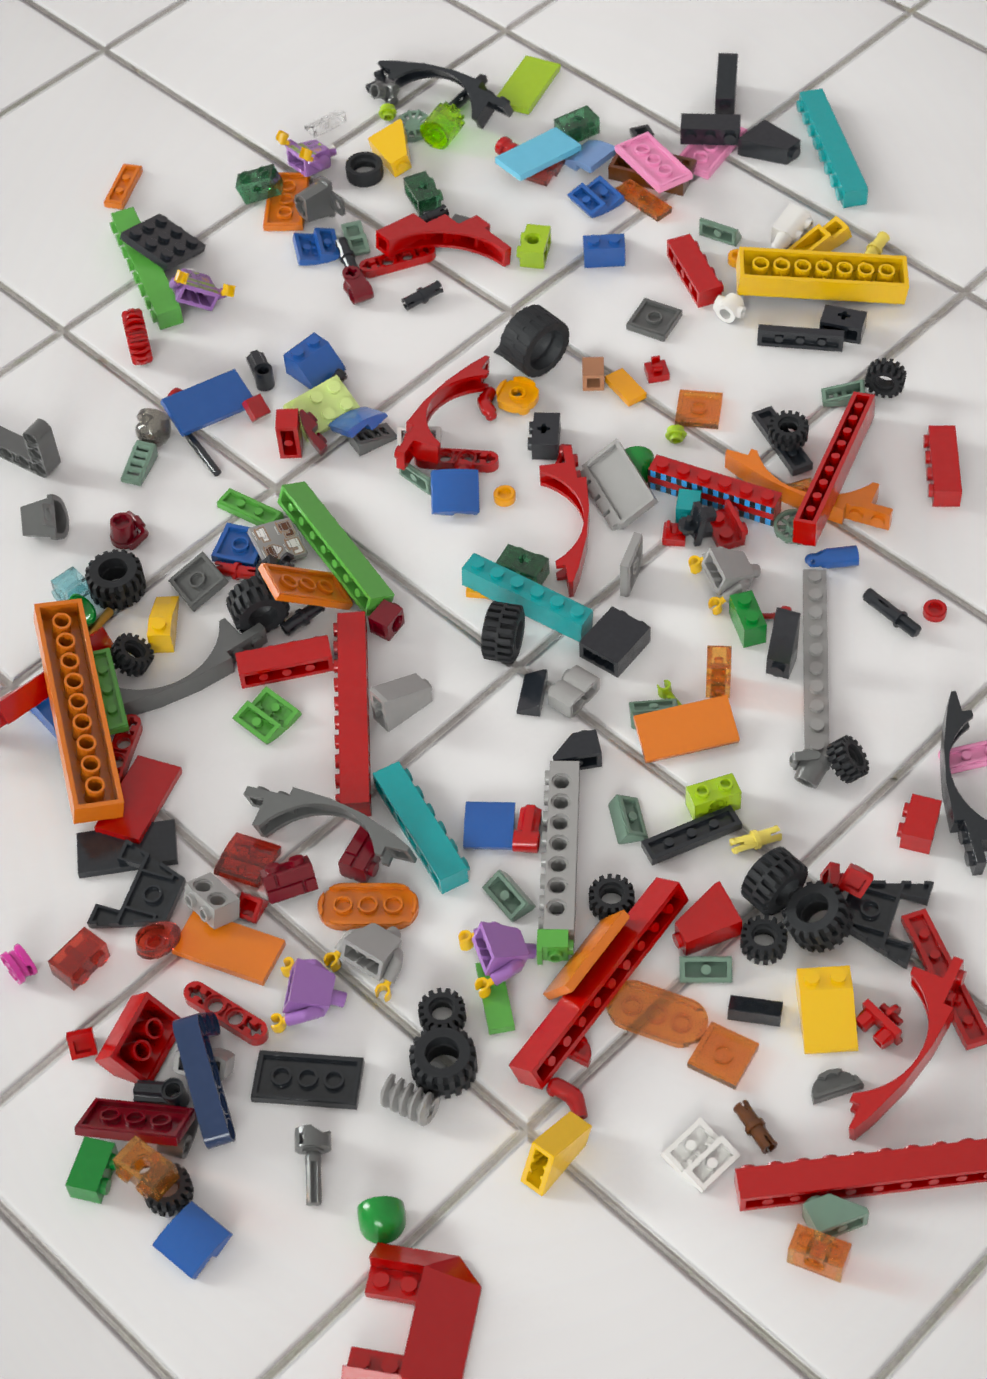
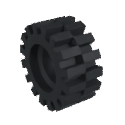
(886, 369)
(788, 439)
(132, 665)
(847, 759)
(607, 886)
(761, 952)
(439, 1000)
(178, 1199)

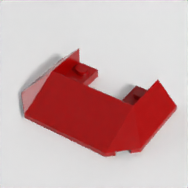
(442, 1320)

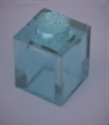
(69, 583)

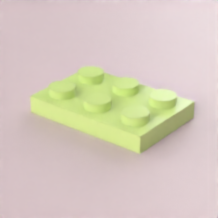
(325, 402)

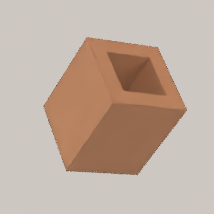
(593, 373)

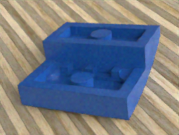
(596, 197)
(316, 247)
(355, 420)
(455, 491)
(489, 825)
(192, 1239)

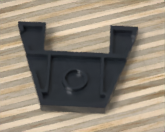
(150, 897)
(876, 914)

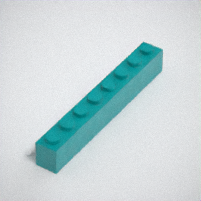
(832, 148)

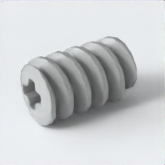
(408, 1102)

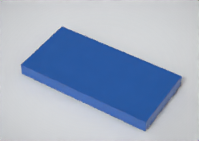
(206, 402)

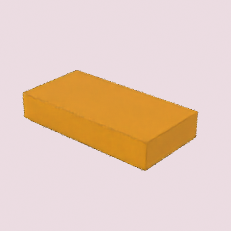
(625, 387)

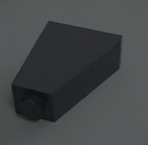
(726, 83)
(769, 144)

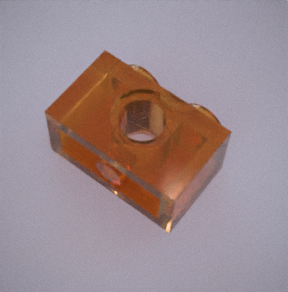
(718, 671)
(139, 1155)
(819, 1253)

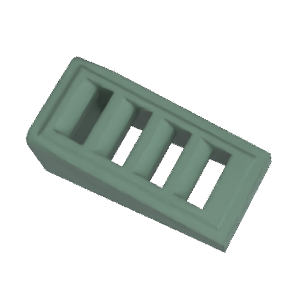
(845, 390)
(140, 451)

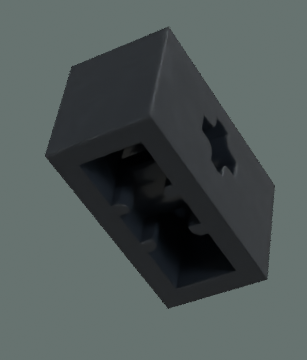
(846, 319)
(545, 436)

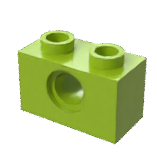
(534, 246)
(713, 795)

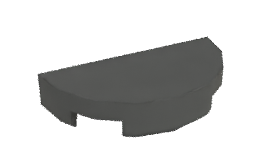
(834, 1084)

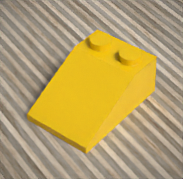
(826, 1009)

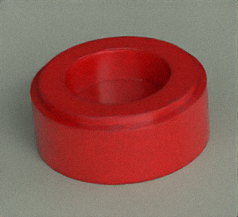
(934, 610)

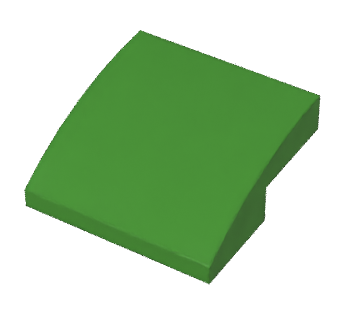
(267, 716)

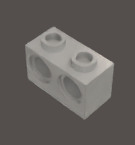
(212, 900)

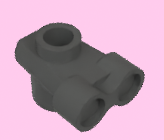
(385, 91)

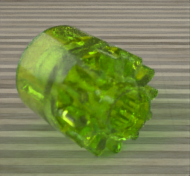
(442, 125)

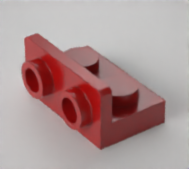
(728, 528)

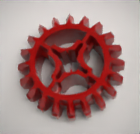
(137, 336)

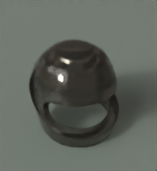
(153, 426)

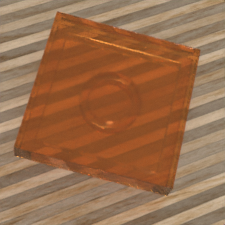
(699, 409)
(723, 1055)

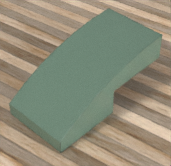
(356, 237)

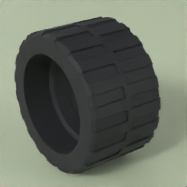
(534, 341)

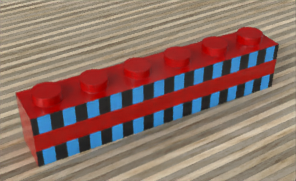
(751, 500)

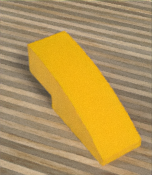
(825, 237)

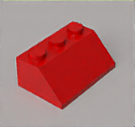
(139, 1039)

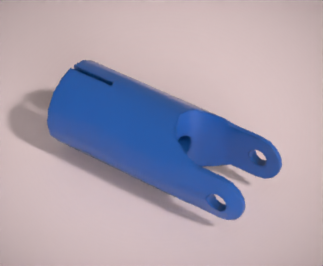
(834, 557)

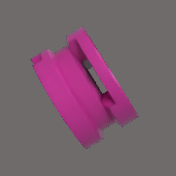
(18, 964)

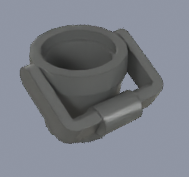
(809, 767)

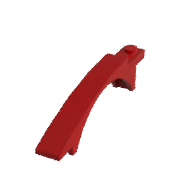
(418, 438)
(569, 483)
(35, 690)
(937, 998)

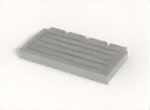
(617, 486)

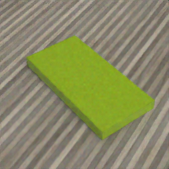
(529, 83)

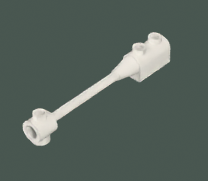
(784, 233)

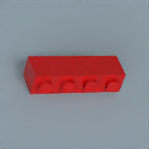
(694, 270)
(944, 466)
(284, 661)

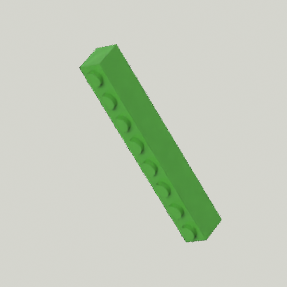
(151, 277)
(334, 546)

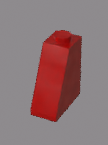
(707, 922)

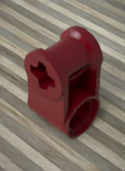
(356, 285)

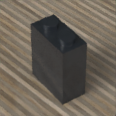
(615, 641)

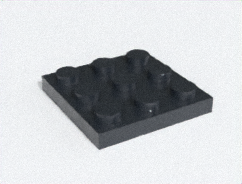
(162, 242)

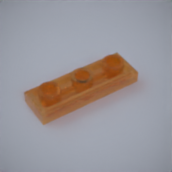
(644, 200)

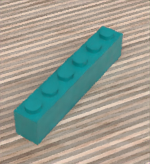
(537, 600)
(421, 827)

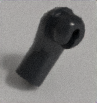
(379, 76)

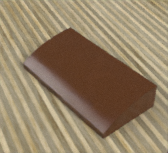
(621, 171)

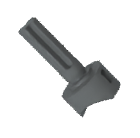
(312, 1146)

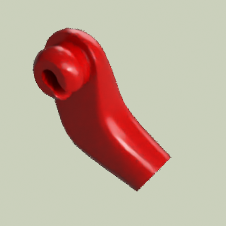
(485, 403)
(569, 1094)

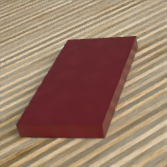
(128, 1119)

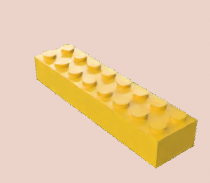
(822, 275)

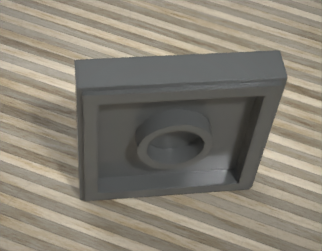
(654, 319)
(198, 581)

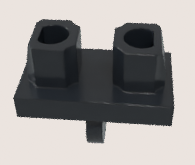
(698, 523)

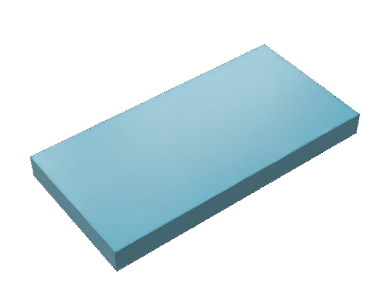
(538, 154)

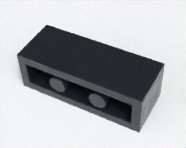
(710, 129)

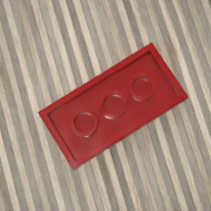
(144, 794)

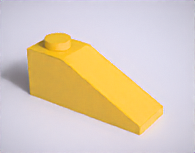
(163, 624)

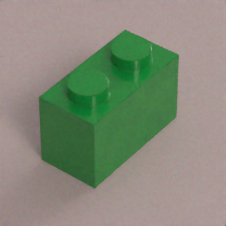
(747, 618)
(92, 1170)

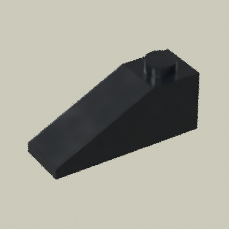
(783, 643)

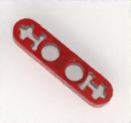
(397, 260)
(457, 454)
(126, 755)
(228, 1010)

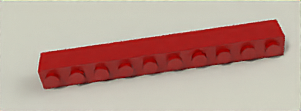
(833, 469)
(353, 709)
(580, 1009)
(862, 1174)

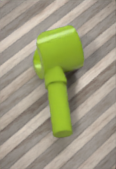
(667, 691)

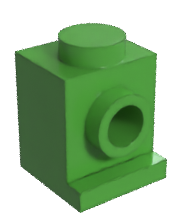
(554, 945)

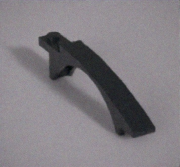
(482, 99)
(960, 816)

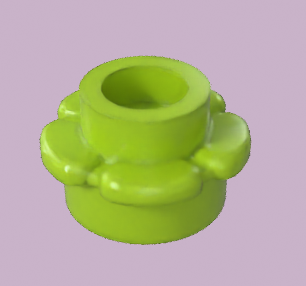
(387, 112)
(675, 434)

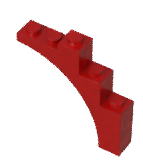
(442, 232)

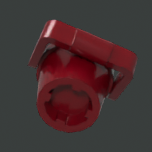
(123, 530)

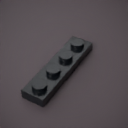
(800, 338)
(795, 460)
(691, 835)

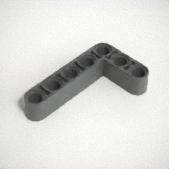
(32, 451)

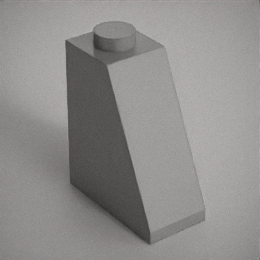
(399, 700)

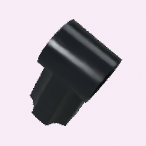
(261, 370)
(160, 1092)

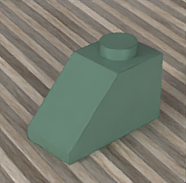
(833, 1215)

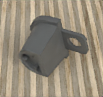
(318, 201)
(45, 518)

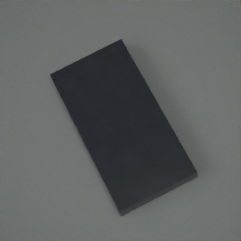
(99, 852)
(307, 1079)

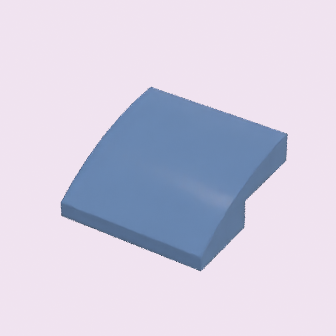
(592, 156)

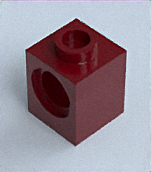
(386, 620)

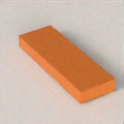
(123, 186)

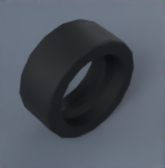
(364, 179)

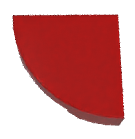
(581, 1053)

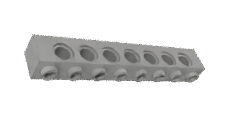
(563, 793)

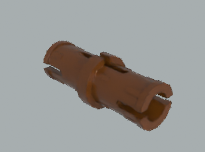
(755, 1126)

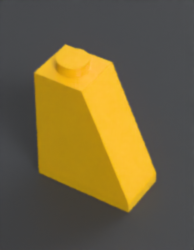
(392, 148)
(554, 1152)

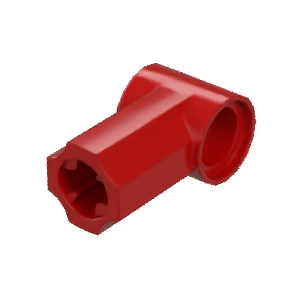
(527, 835)

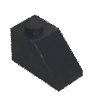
(581, 747)

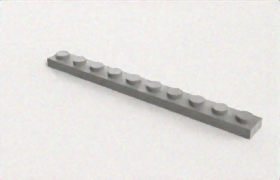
(815, 661)

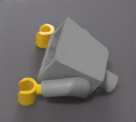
(727, 571)
(371, 951)

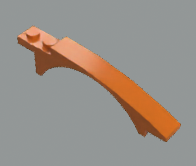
(853, 505)

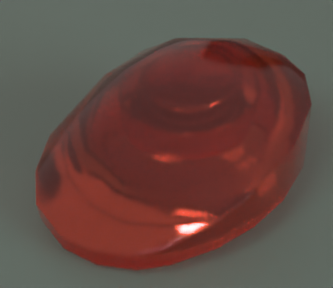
(157, 939)

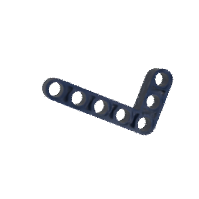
(203, 1078)

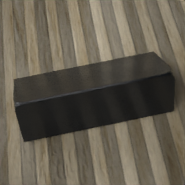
(533, 693)
(755, 1010)

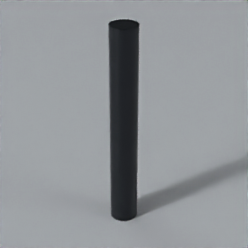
(203, 454)

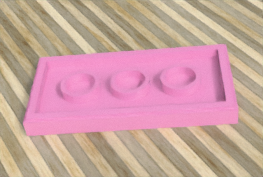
(709, 156)
(653, 162)

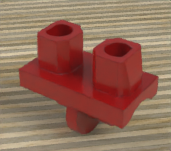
(885, 1019)

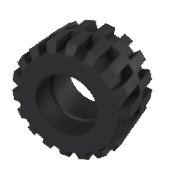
(114, 566)
(254, 603)
(503, 632)
(773, 880)
(826, 931)
(443, 1042)

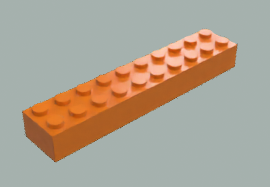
(78, 711)

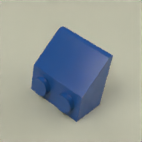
(604, 250)
(312, 361)

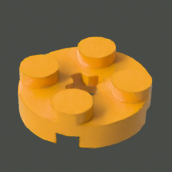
(517, 404)

